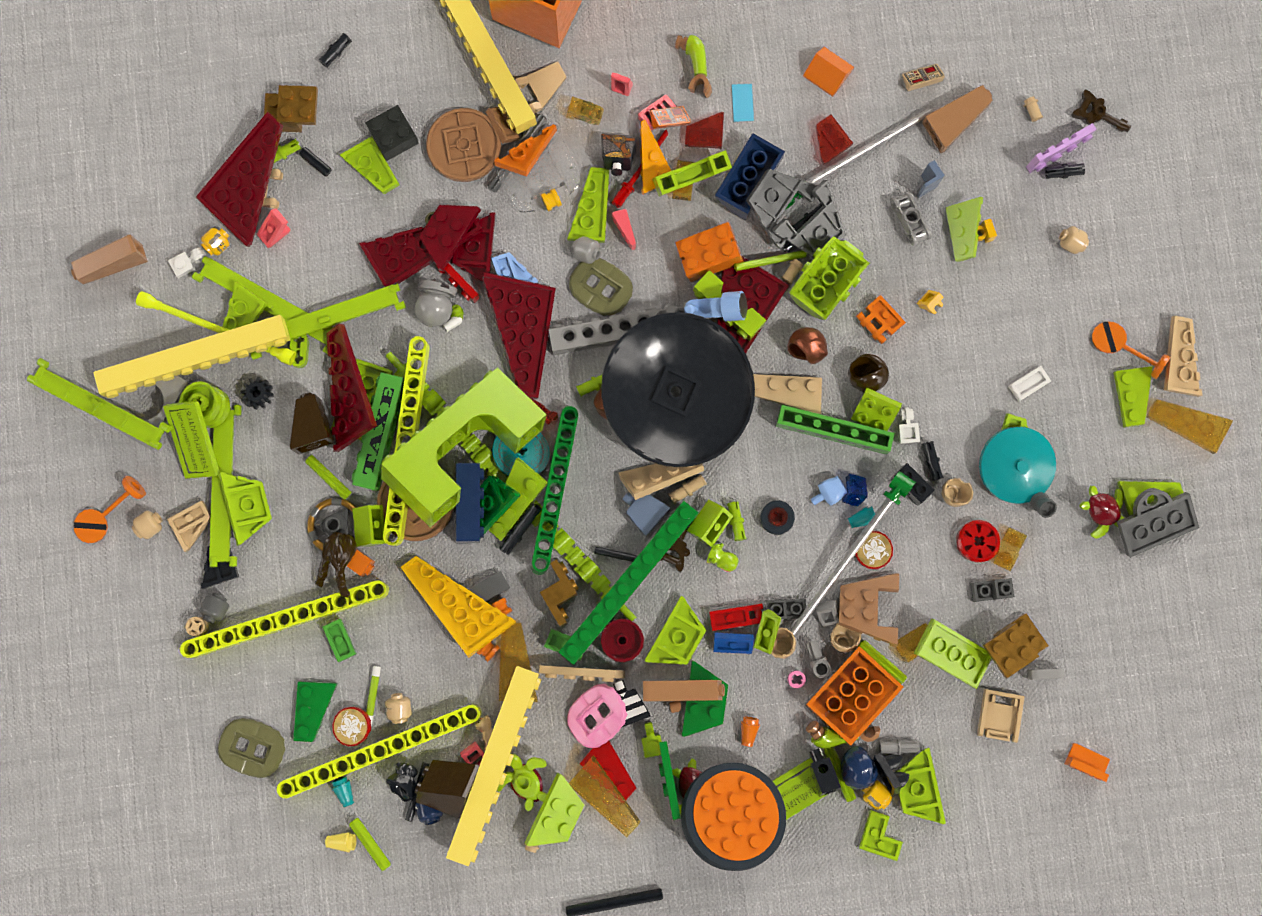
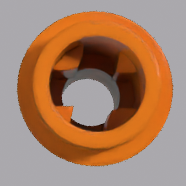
(749, 730)

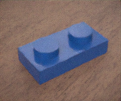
(733, 643)

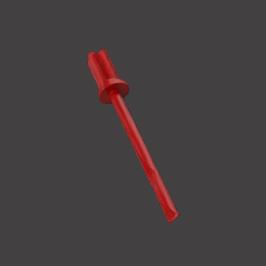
(627, 188)

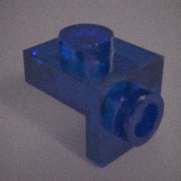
(856, 490)

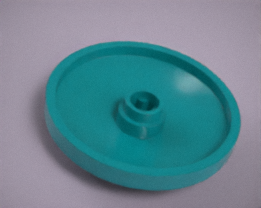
(1017, 464)

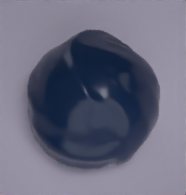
(858, 768)

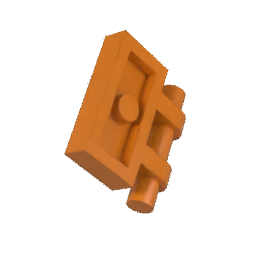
(884, 315)

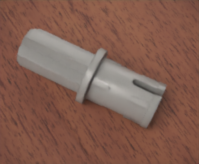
(899, 747)

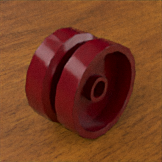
(622, 652)

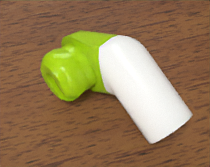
(456, 318)

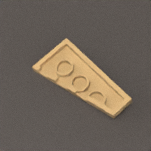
(1181, 369)
(790, 391)
(654, 477)
(587, 673)

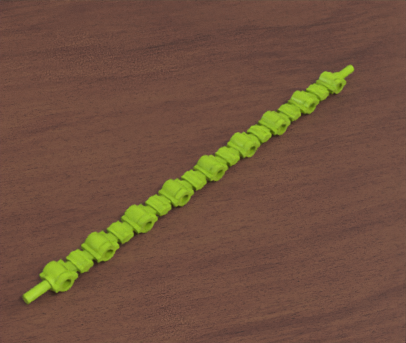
(563, 542)

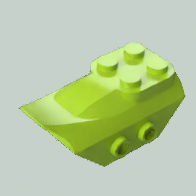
(828, 278)

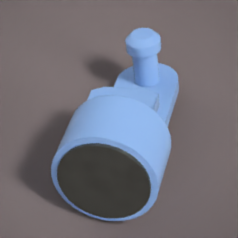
(730, 306)

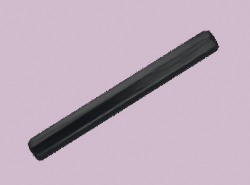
(614, 902)

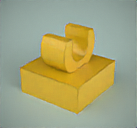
(988, 231)
(930, 300)

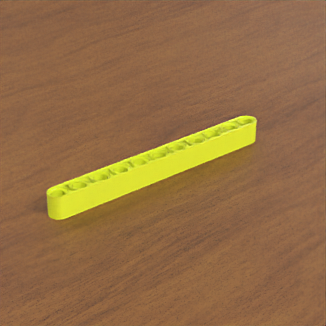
(403, 431)
(276, 623)
(370, 751)

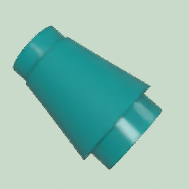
(862, 517)
(343, 791)

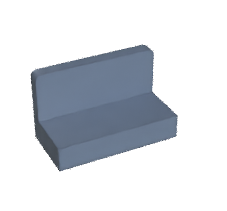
(932, 177)

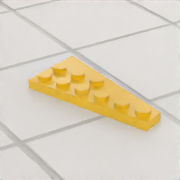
(462, 612)

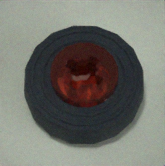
(776, 523)

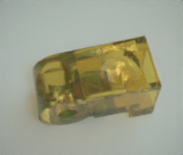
(585, 111)

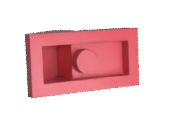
(273, 228)

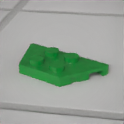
(496, 501)
(703, 714)
(668, 787)

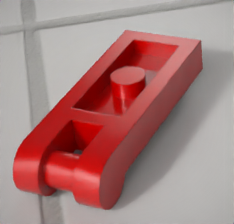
(456, 280)
(735, 617)

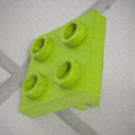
(876, 410)

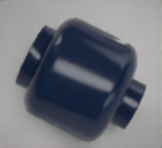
(427, 815)

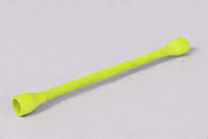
(149, 302)

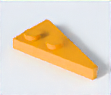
(651, 158)

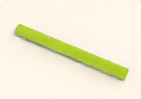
(769, 260)

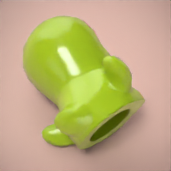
(724, 560)

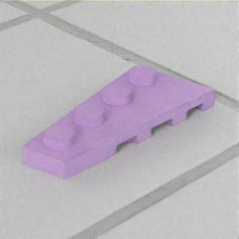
(1053, 154)

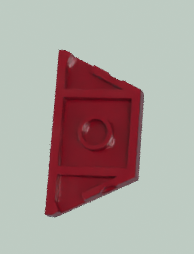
(447, 230)
(476, 253)

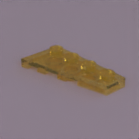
(1196, 426)
(512, 654)
(601, 793)

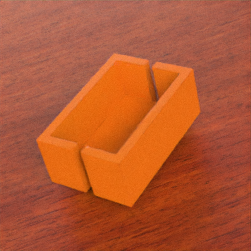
(709, 251)

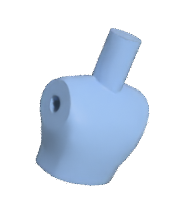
(830, 490)

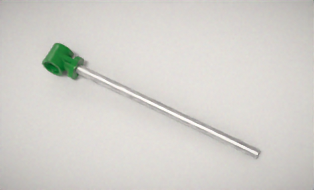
(865, 149)
(899, 487)

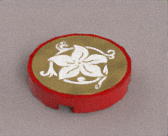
(875, 551)
(351, 726)

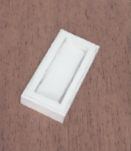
(1029, 383)

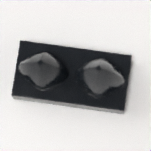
(893, 780)

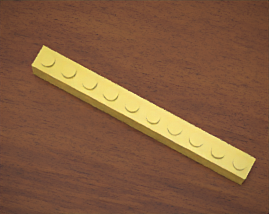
(491, 64)
(192, 356)
(492, 766)

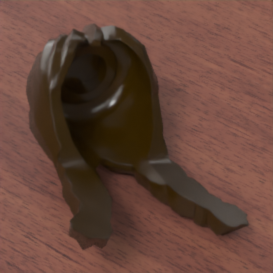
(338, 551)

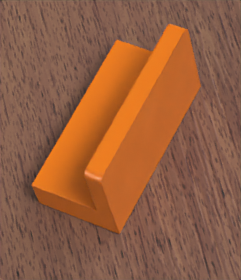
(1088, 762)

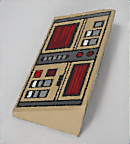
(923, 77)

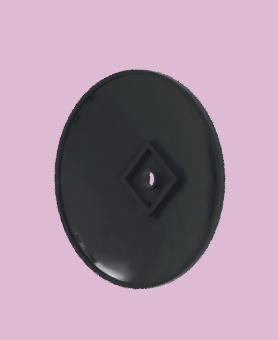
(698, 360)

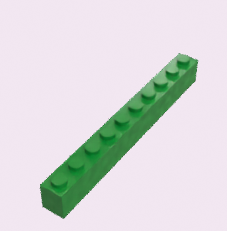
(628, 583)

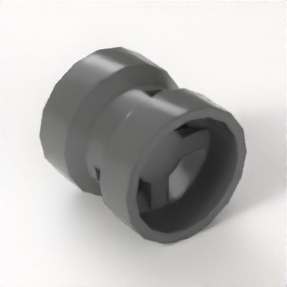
(1043, 504)

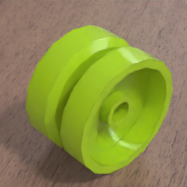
(212, 401)

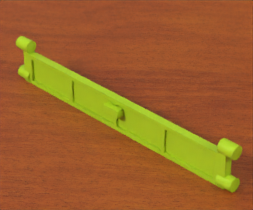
(276, 306)
(342, 312)
(97, 406)
(220, 521)

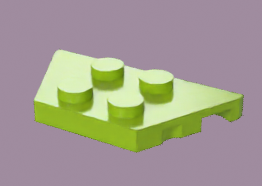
(245, 505)
(678, 636)
(921, 793)
(557, 814)

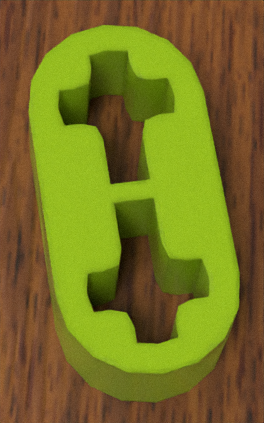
(304, 350)

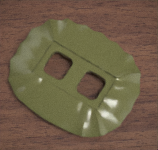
(592, 297)
(246, 761)

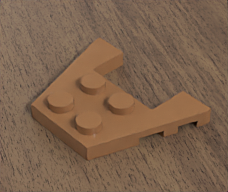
(860, 607)

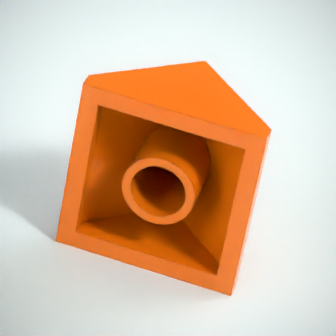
(828, 71)

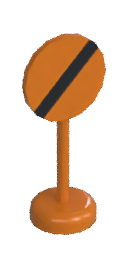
(1111, 338)
(92, 525)

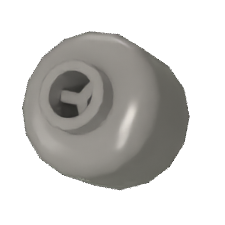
(586, 250)

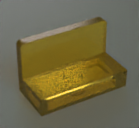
(909, 642)

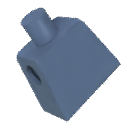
(645, 512)

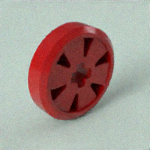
(977, 529)

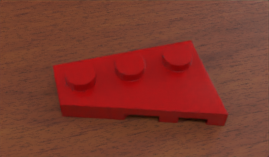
(613, 767)

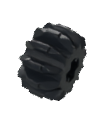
(256, 385)

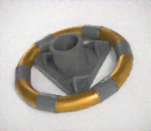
(334, 523)

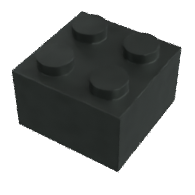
(392, 132)

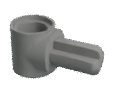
(816, 658)

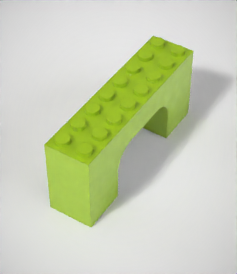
(488, 405)

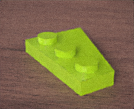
(371, 164)
(963, 226)
(243, 308)
(1133, 394)
(1132, 489)

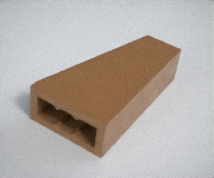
(954, 118)
(109, 260)
(683, 690)

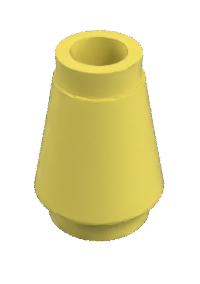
(342, 842)

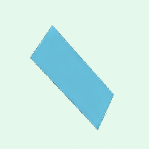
(742, 102)

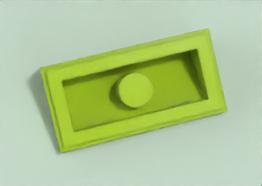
(767, 631)

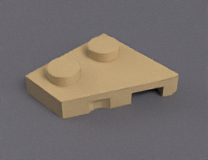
(190, 524)

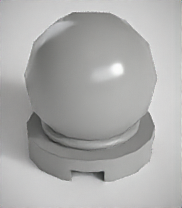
(434, 304)

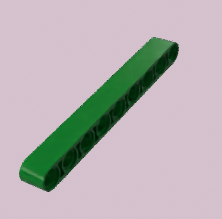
(551, 498)

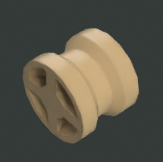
(193, 625)

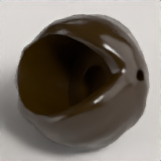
(868, 372)

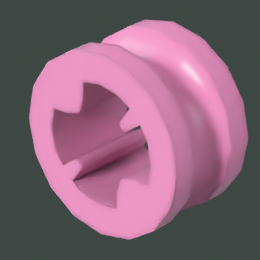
(795, 685)

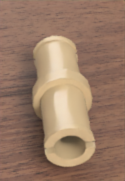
(687, 489)

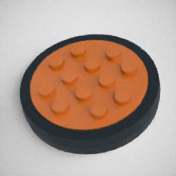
(733, 816)

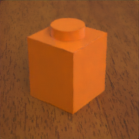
(361, 564)

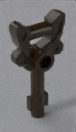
(1098, 112)
(680, 548)

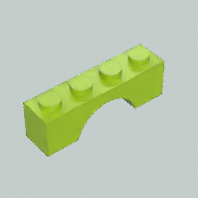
(692, 173)
(710, 287)

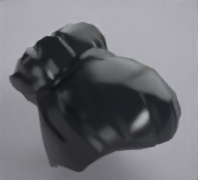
(403, 782)

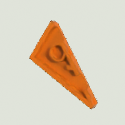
(525, 155)

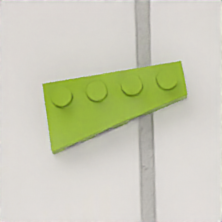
(592, 208)
(529, 485)

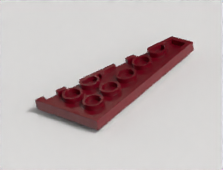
(403, 254)
(347, 393)

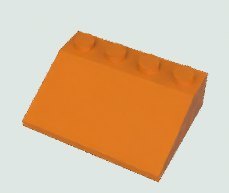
(854, 696)

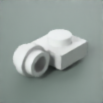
(183, 264)
(908, 432)

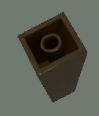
(310, 425)
(446, 786)

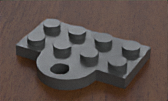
(1156, 522)

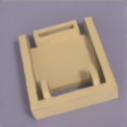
(1000, 719)

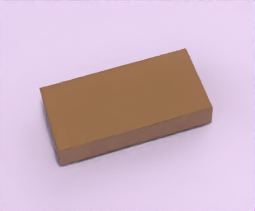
(500, 125)

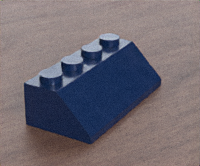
(746, 172)
(468, 509)

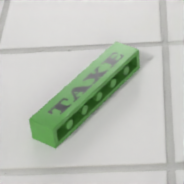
(834, 429)
(378, 441)

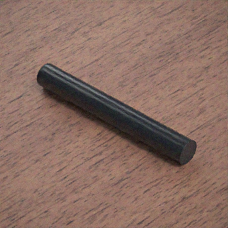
(615, 554)
(411, 810)

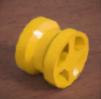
(551, 199)

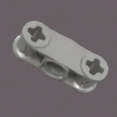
(905, 206)

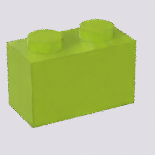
(710, 523)
(368, 525)

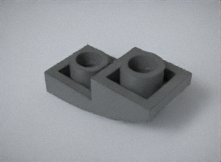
(491, 587)
(992, 590)
(787, 608)

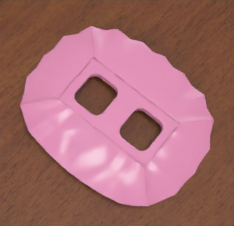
(606, 726)

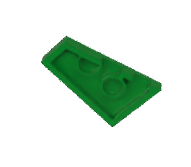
(311, 706)

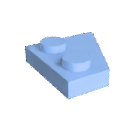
(507, 266)

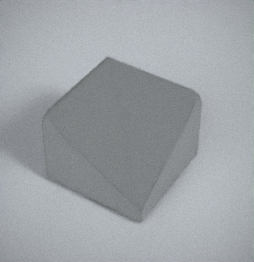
(828, 612)

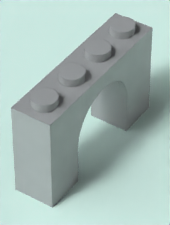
(171, 392)

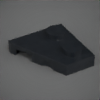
(218, 575)

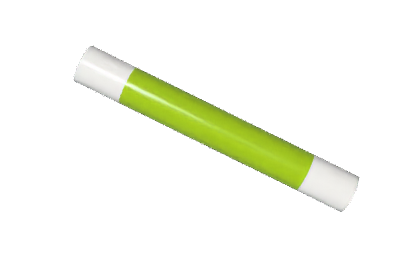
(373, 692)

